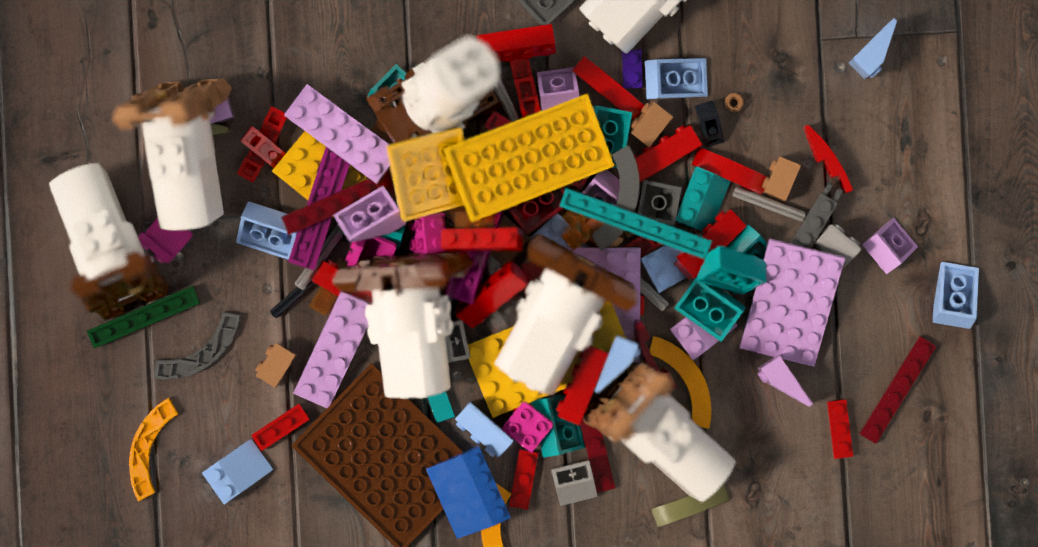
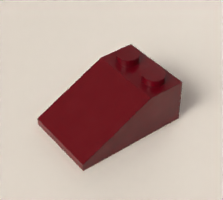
(537, 210)

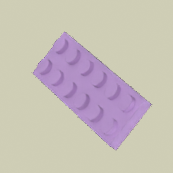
(340, 133)
(333, 350)

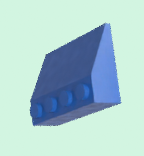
(468, 492)

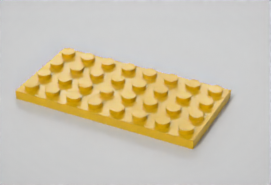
(528, 157)
(504, 393)

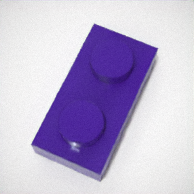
(632, 69)

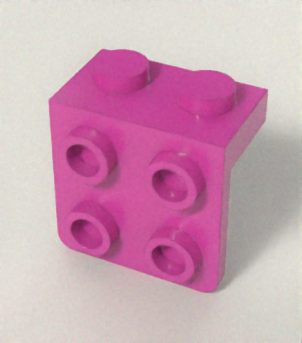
(426, 233)
(164, 242)
(370, 248)
(527, 426)

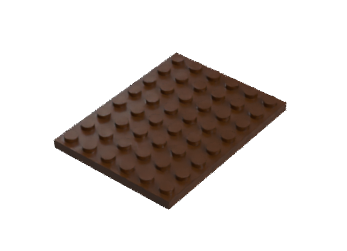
(378, 456)

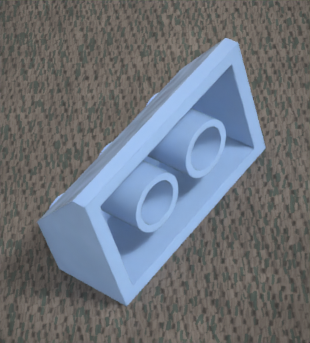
(264, 231)
(483, 430)

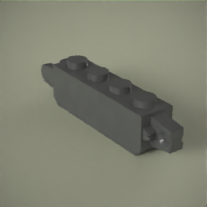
(816, 218)

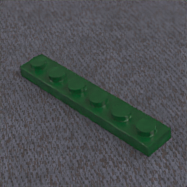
(143, 317)

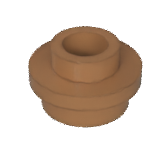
(729, 107)

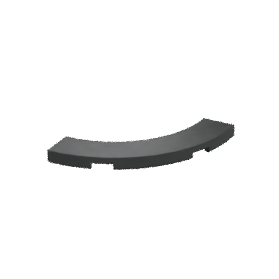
(627, 195)
(204, 356)

